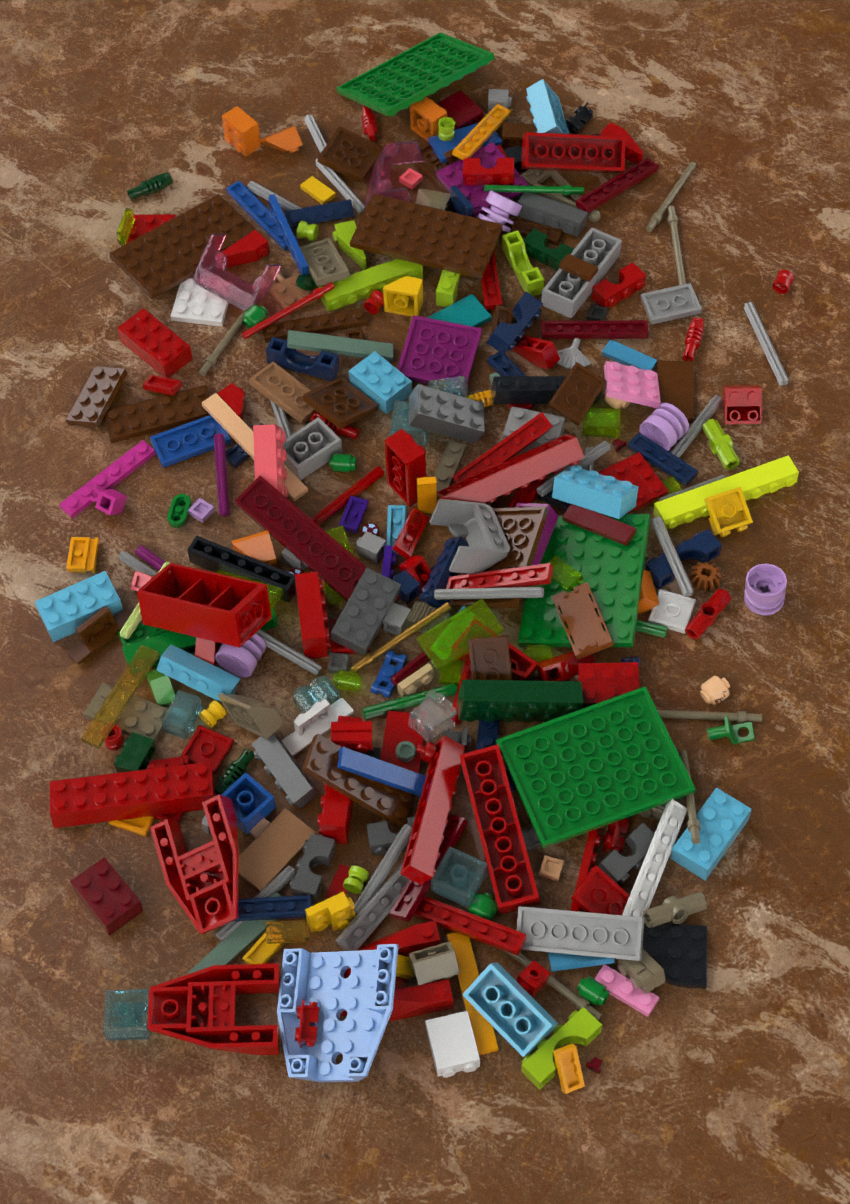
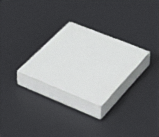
(672, 611)

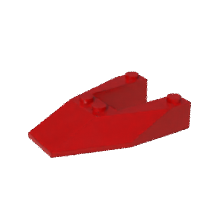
(207, 876)
(420, 998)
(203, 1008)

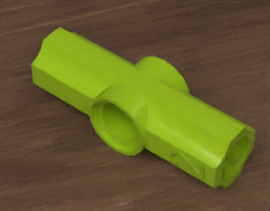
(721, 444)

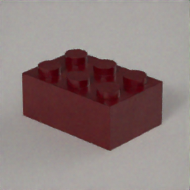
(107, 896)

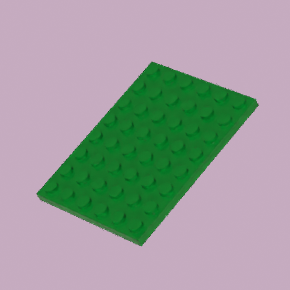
(415, 74)
(612, 575)
(594, 767)

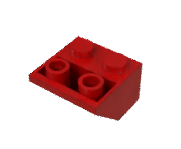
(742, 404)

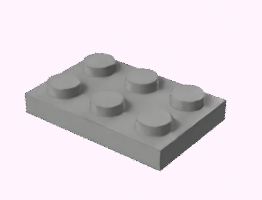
(670, 303)

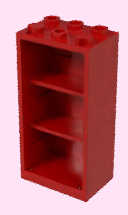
(204, 604)

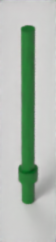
(565, 190)

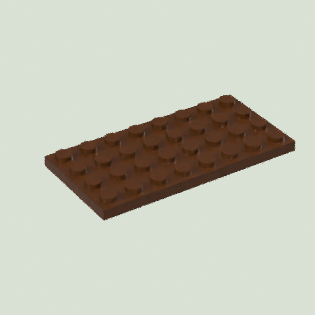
(426, 236)
(175, 248)

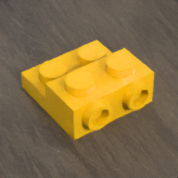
(728, 512)
(334, 911)

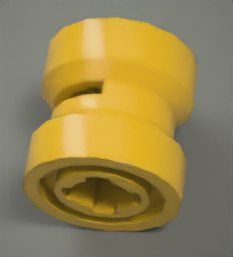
(212, 714)

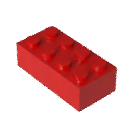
(155, 343)
(404, 465)
(312, 615)

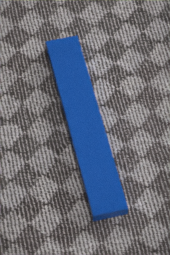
(257, 212)
(288, 235)
(381, 771)

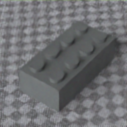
(446, 414)
(365, 612)

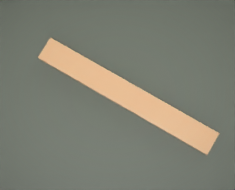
(244, 437)

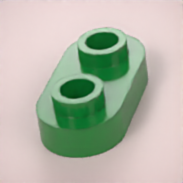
(179, 512)

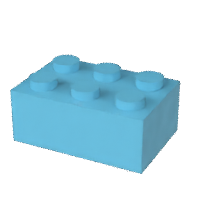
(380, 381)

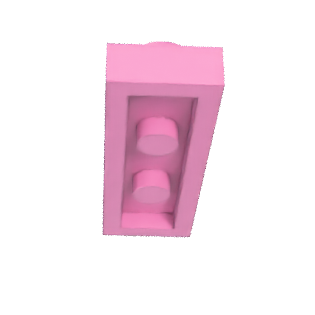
(622, 989)

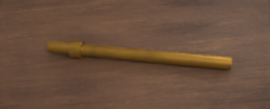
(368, 659)

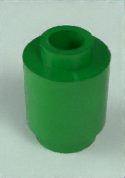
(343, 462)
(593, 991)

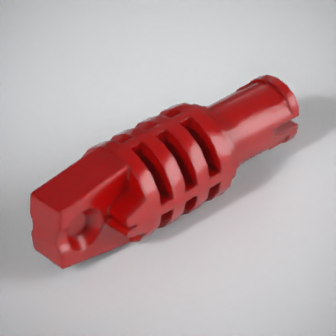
(369, 123)
(693, 338)
(349, 431)

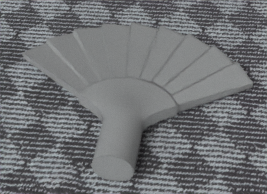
(571, 355)

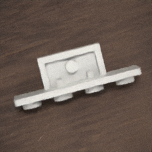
(315, 722)

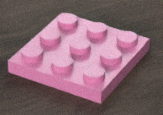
(632, 384)

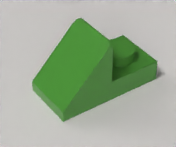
(160, 687)

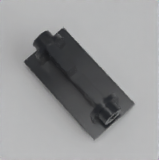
(583, 114)

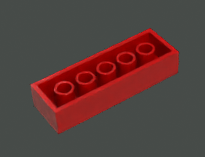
(573, 152)
(336, 809)

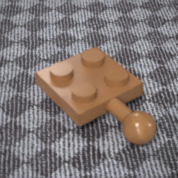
(287, 292)

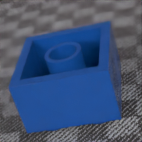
(249, 802)

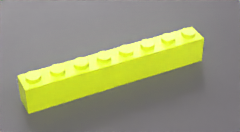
(753, 482)

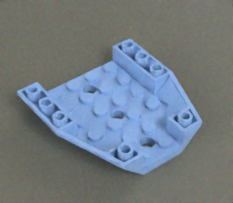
(364, 995)

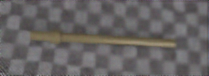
(657, 216)
(673, 222)
(211, 360)
(740, 717)
(693, 823)
(579, 1002)

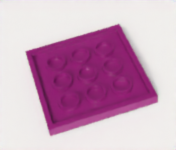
(452, 175)
(438, 350)

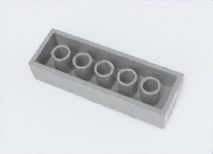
(568, 292)

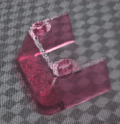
(391, 155)
(215, 279)

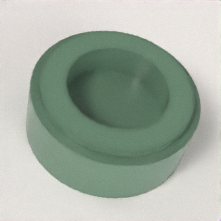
(405, 751)

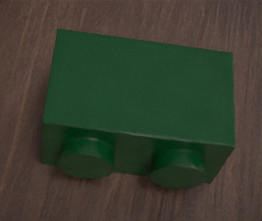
(135, 754)

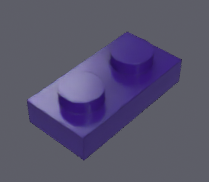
(354, 514)
(389, 559)

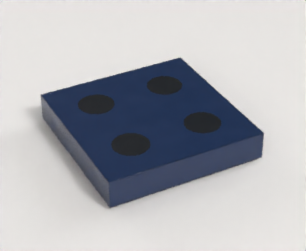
(459, 203)

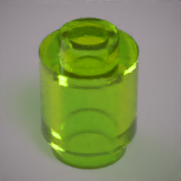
(538, 652)
(347, 680)

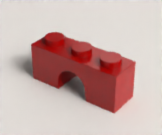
(501, 174)
(608, 294)

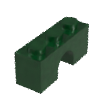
(536, 248)

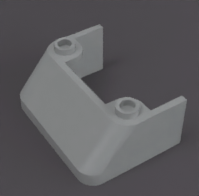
(481, 530)

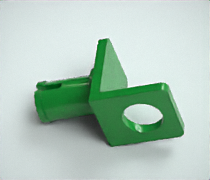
(731, 732)

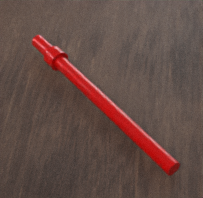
(317, 294)

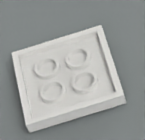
(198, 305)

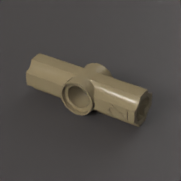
(674, 909)

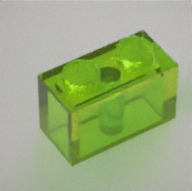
(601, 423)

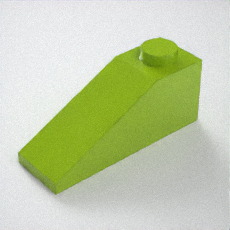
(343, 235)

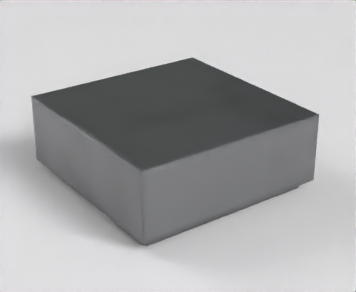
(338, 661)

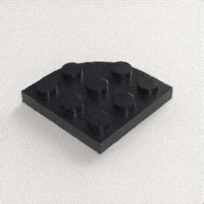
(680, 952)

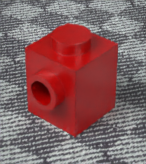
(533, 978)

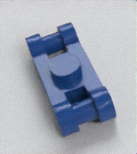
(386, 672)

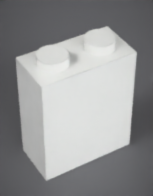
(452, 1044)

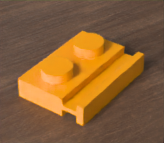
(82, 554)

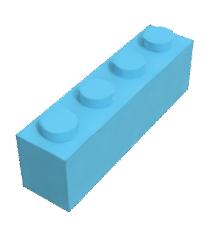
(197, 673)

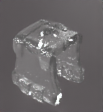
(432, 716)

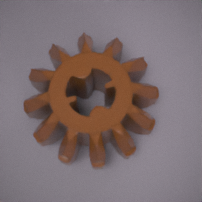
(705, 577)

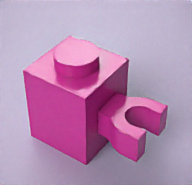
(109, 500)

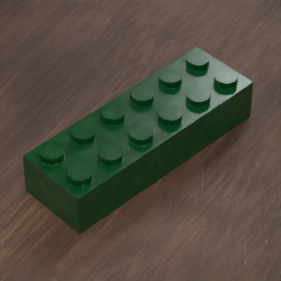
(517, 700)

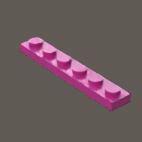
(108, 478)

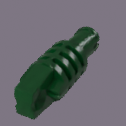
(150, 186)
(234, 771)

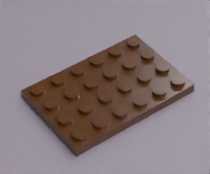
(523, 532)

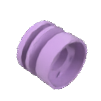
(500, 210)
(665, 425)
(765, 589)
(241, 660)

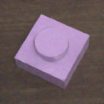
(201, 510)

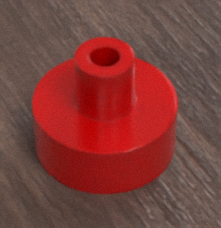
(426, 751)

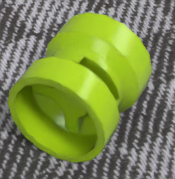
(446, 128)
(307, 231)
(356, 879)

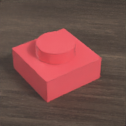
(410, 178)
(140, 580)

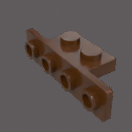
(97, 632)

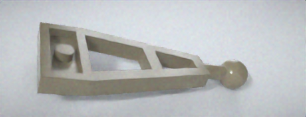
(535, 177)

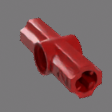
(702, 621)

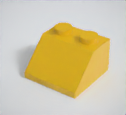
(404, 296)

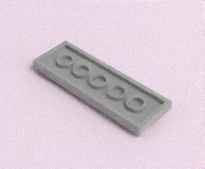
(581, 933)

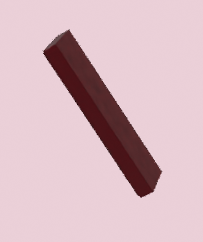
(599, 524)

